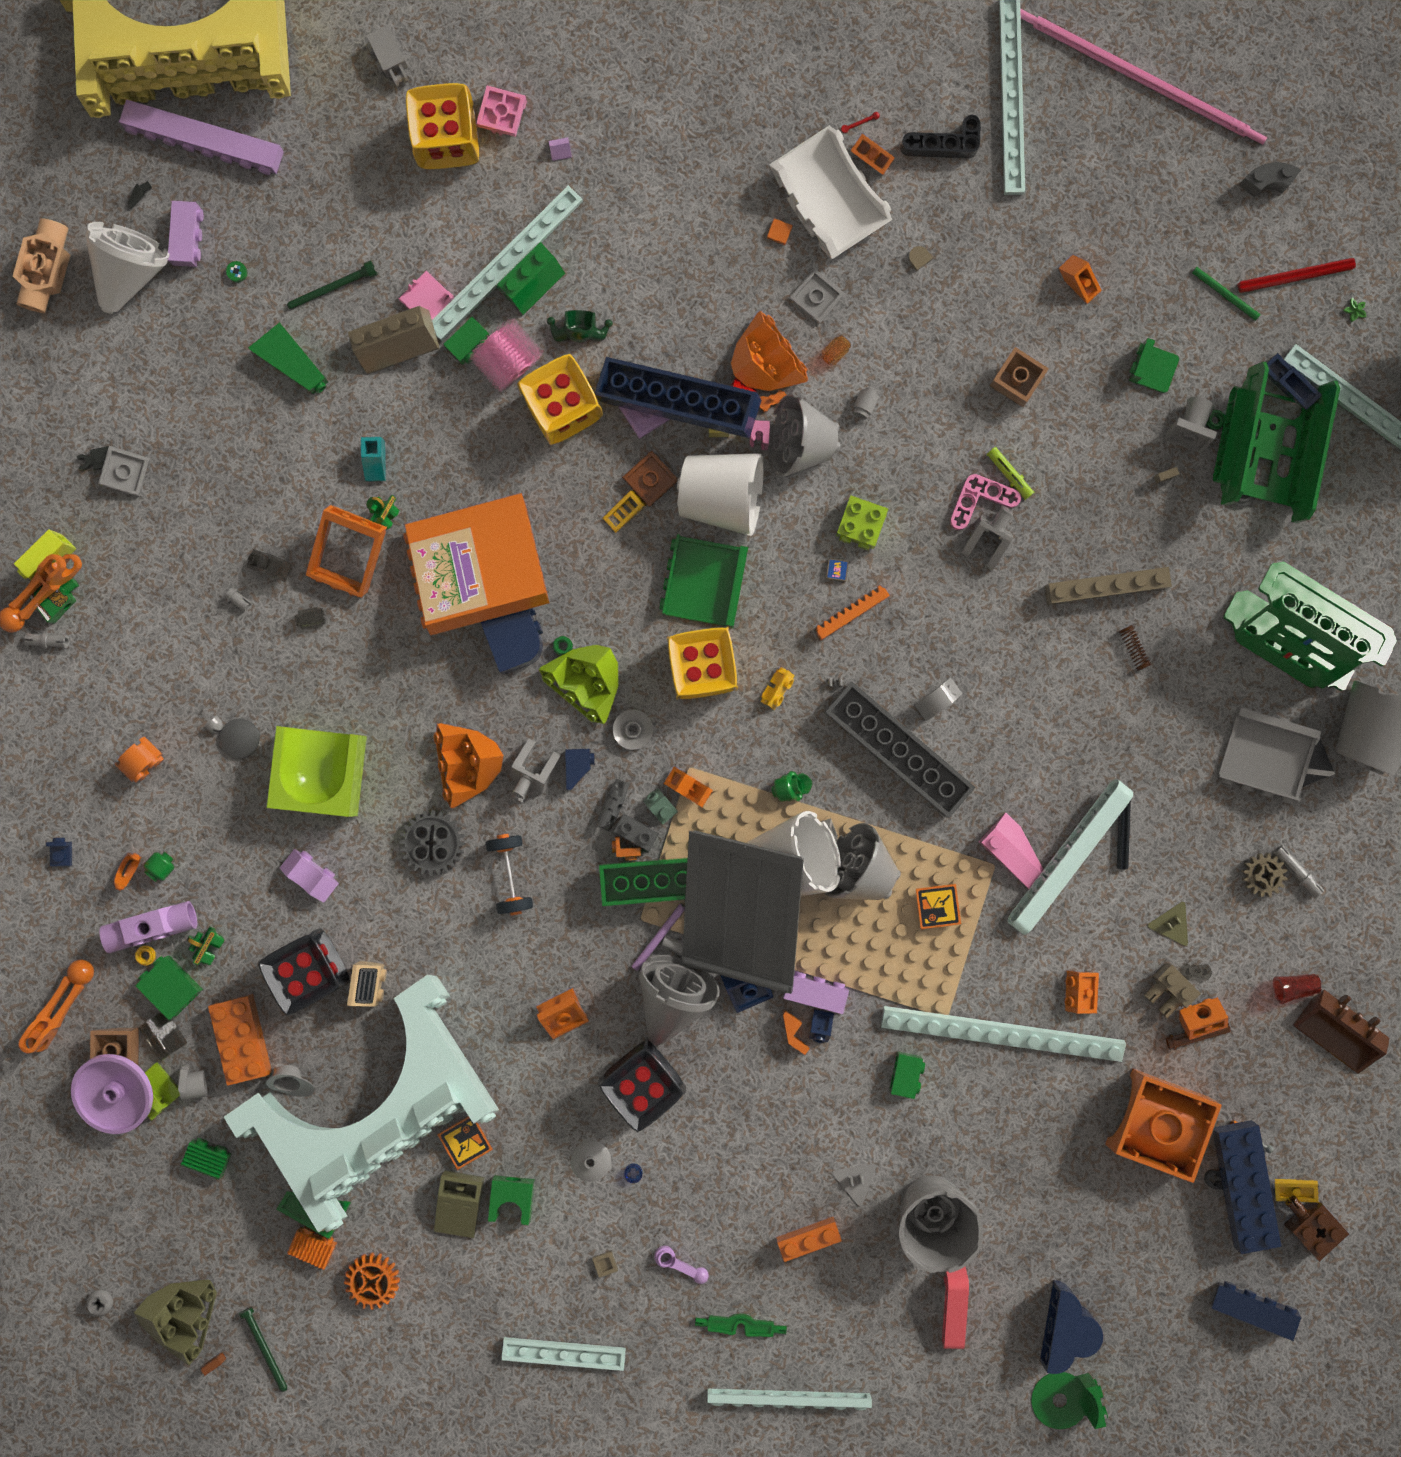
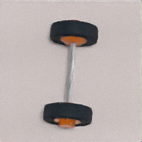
(511, 905)

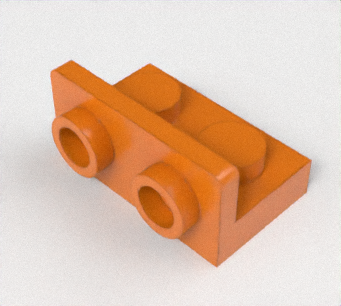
(1081, 992)

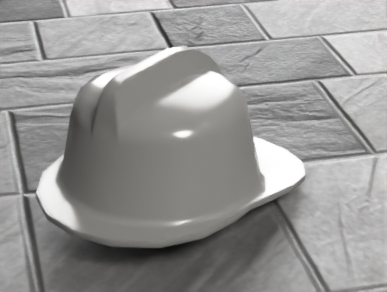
(289, 1081)

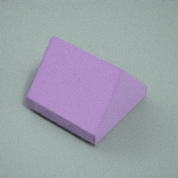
(560, 149)

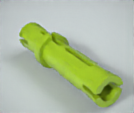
(1026, 491)

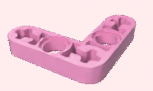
(974, 494)

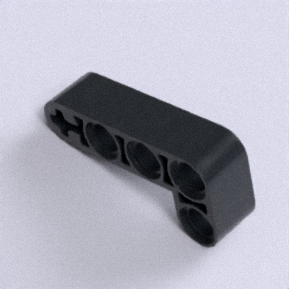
(940, 139)

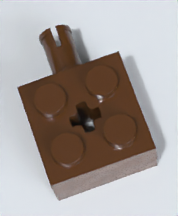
(1314, 1227)

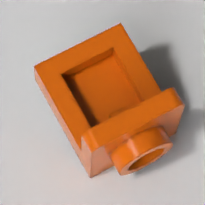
(628, 853)

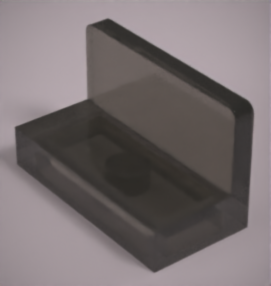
(162, 1036)

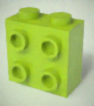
(861, 523)

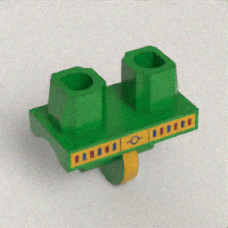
(382, 511)
(201, 954)

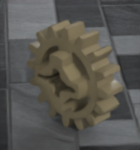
(1262, 867)

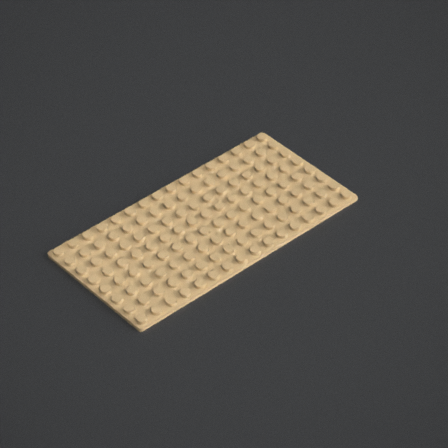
(851, 941)

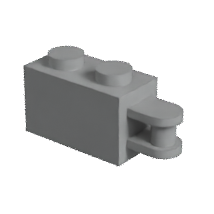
(388, 54)

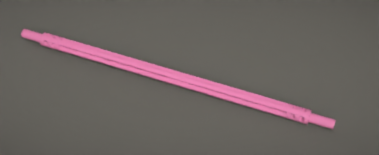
(1142, 77)

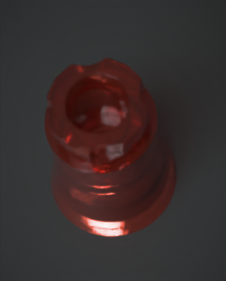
(1296, 987)

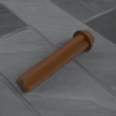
(1182, 1039)

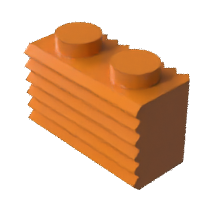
(312, 1247)

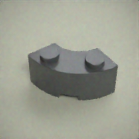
(1270, 177)

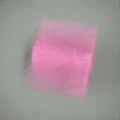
(506, 354)

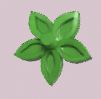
(1355, 310)

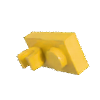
(1303, 1189)

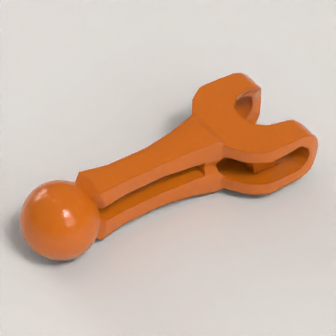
(51, 577)
(45, 1027)

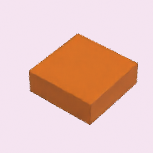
(779, 231)

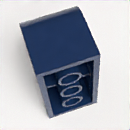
(514, 640)

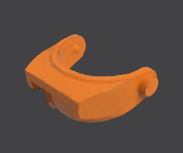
(120, 881)

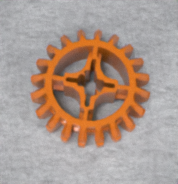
(376, 1288)

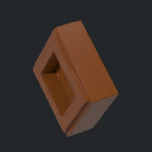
(213, 1363)

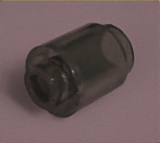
(310, 618)

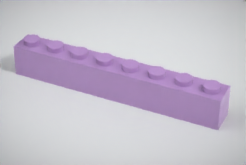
(201, 136)

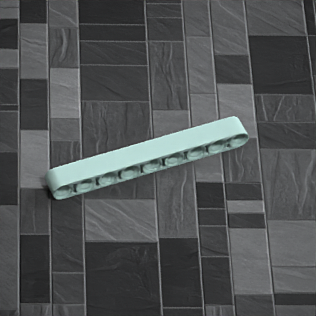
(1070, 856)

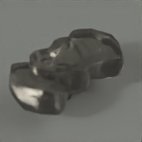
(1203, 971)

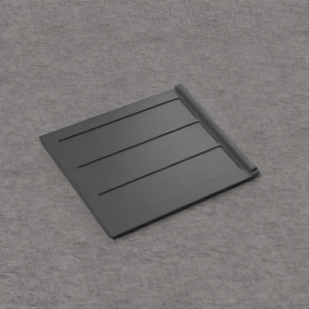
(742, 911)

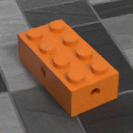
(240, 1039)

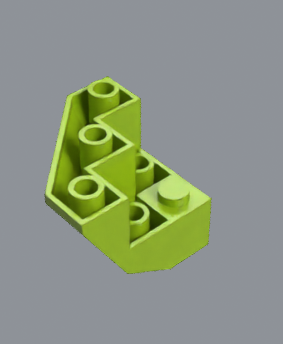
(588, 676)

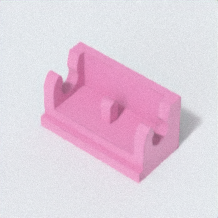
(760, 431)

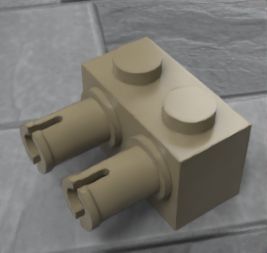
(1172, 981)

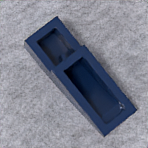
(1291, 382)

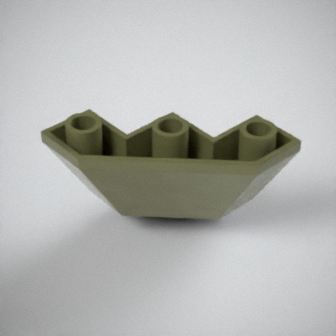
(174, 1313)

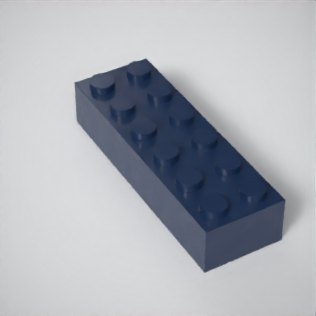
(1246, 1187)

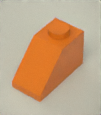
(1080, 278)

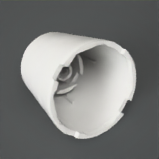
(722, 490)
(814, 842)

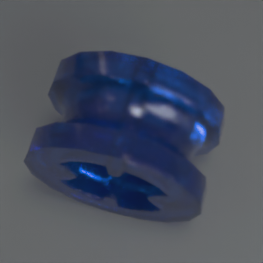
(638, 1176)

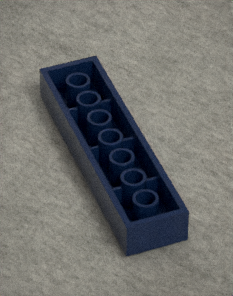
(678, 397)

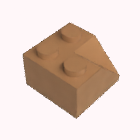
(1019, 377)
(115, 1041)

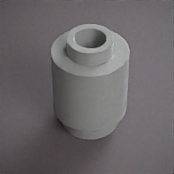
(865, 402)

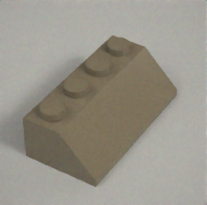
(394, 339)

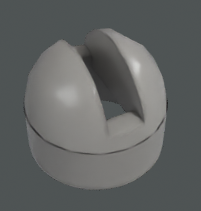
(214, 725)

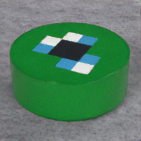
(236, 271)

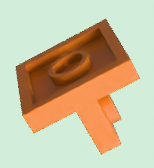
(561, 1014)

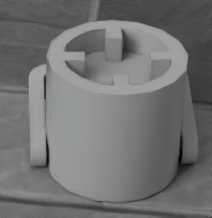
(191, 1084)

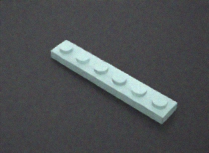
(563, 1353)

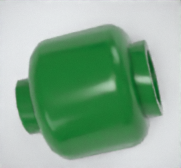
(159, 866)

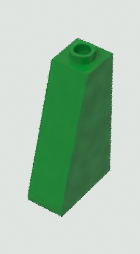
(287, 357)

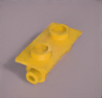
(774, 696)

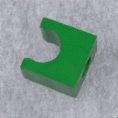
(511, 1190)

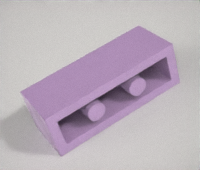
(185, 233)
(818, 993)

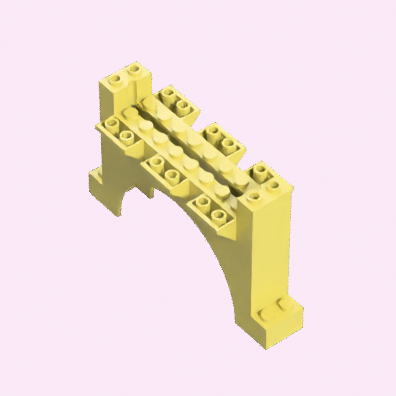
(130, 59)

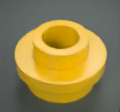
(139, 955)

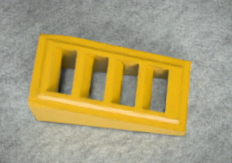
(619, 506)

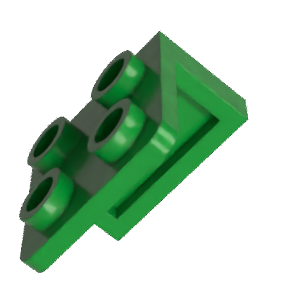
(1153, 367)

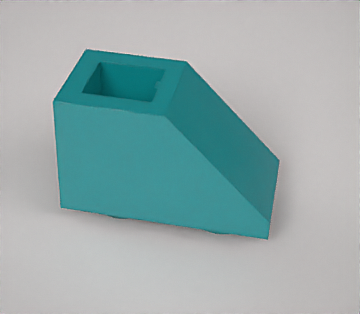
(373, 458)

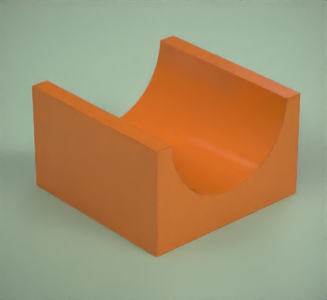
(1165, 1126)

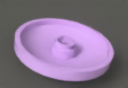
(111, 1094)

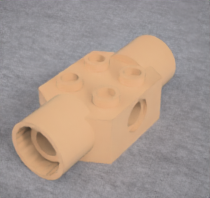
(41, 265)

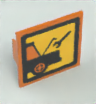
(938, 906)
(464, 1142)

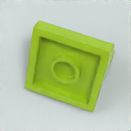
(164, 1089)

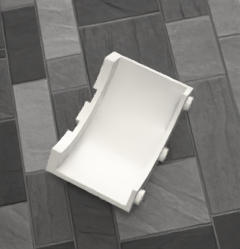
(830, 192)

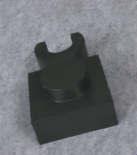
(96, 459)

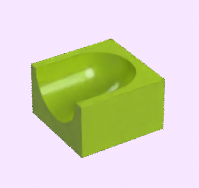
(316, 771)

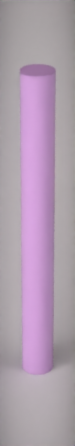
(658, 937)

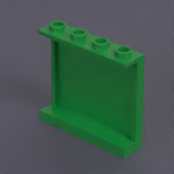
(703, 581)

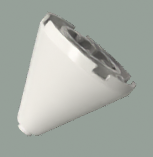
(121, 263)

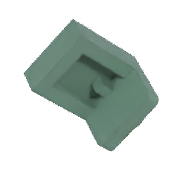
(660, 806)

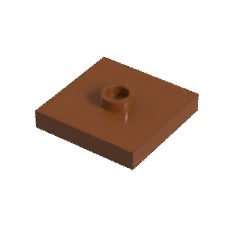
(650, 479)

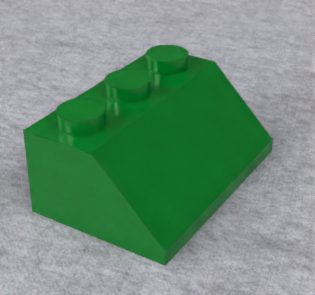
(530, 278)

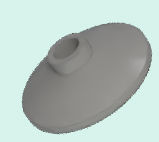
(625, 721)
(594, 1151)

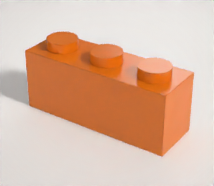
(808, 1239)

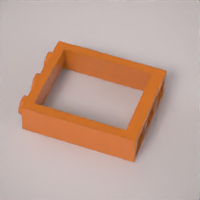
(353, 522)

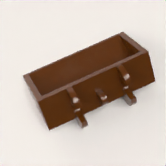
(1343, 1031)

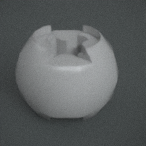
(105, 1298)

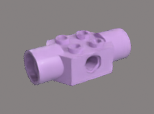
(135, 929)

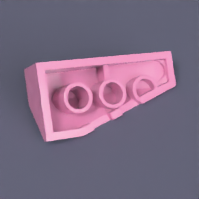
(1012, 849)

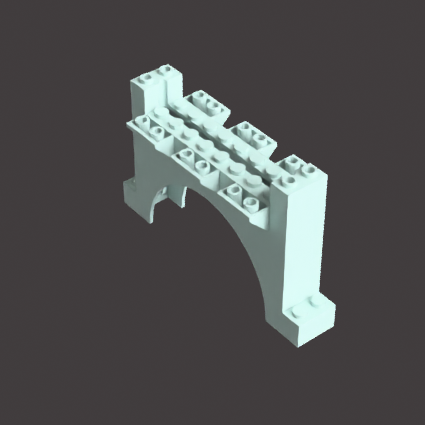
(431, 1089)

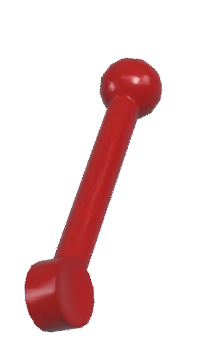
(845, 128)

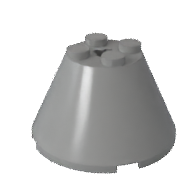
(800, 437)
(866, 866)

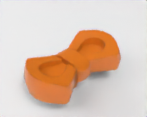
(772, 400)

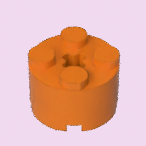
(138, 760)

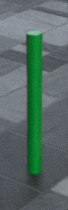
(1226, 293)

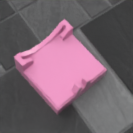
(501, 111)
(428, 294)

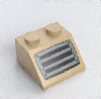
(366, 984)

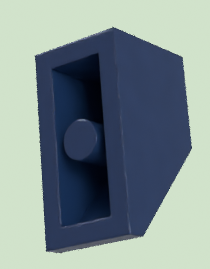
(577, 765)

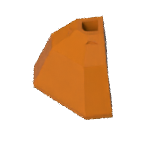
(764, 360)
(469, 762)

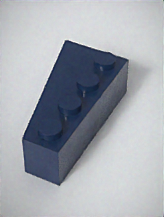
(1256, 1310)

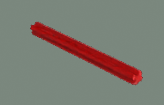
(1296, 275)

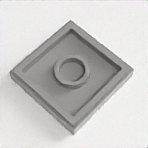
(816, 296)
(123, 471)

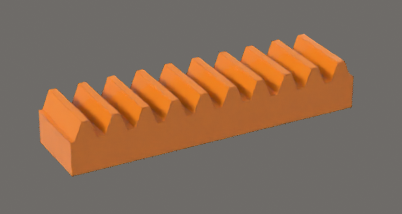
(855, 611)

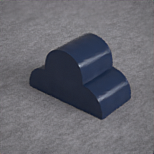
(1068, 1331)

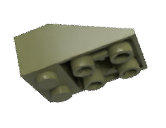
(458, 1203)

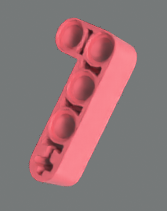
(955, 1309)

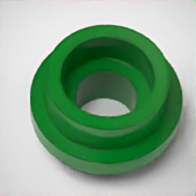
(1215, 426)
(562, 639)

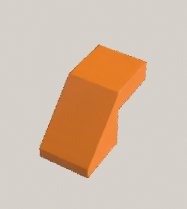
(688, 786)
(791, 1026)

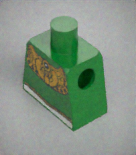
(58, 602)

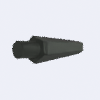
(138, 193)

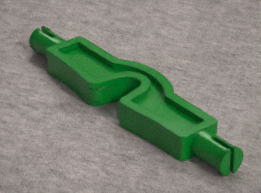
(729, 1324)

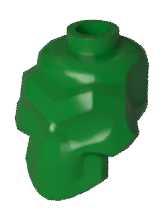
(791, 786)

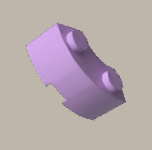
(309, 875)

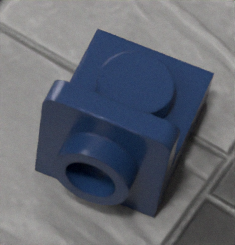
(60, 852)
(821, 1026)

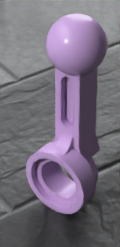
(699, 1275)

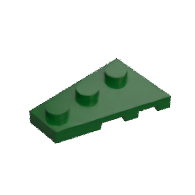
(292, 1208)

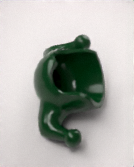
(579, 327)

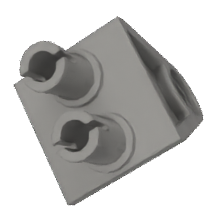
(996, 526)
(526, 779)

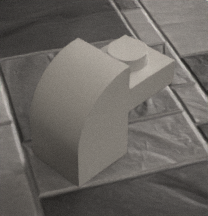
(938, 699)

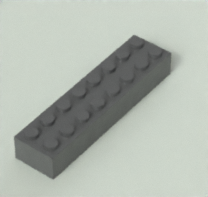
(899, 750)

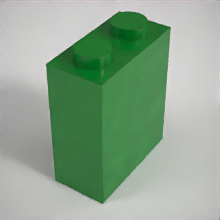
(168, 987)

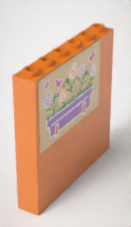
(475, 564)

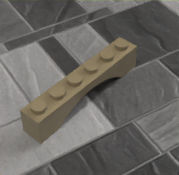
(1108, 585)

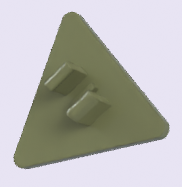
(1172, 924)

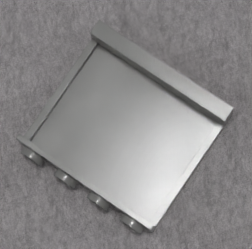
(1268, 755)

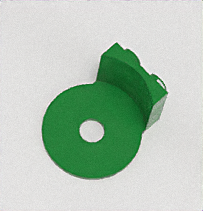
(1082, 1397)

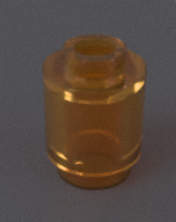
(836, 350)

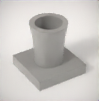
(1191, 430)

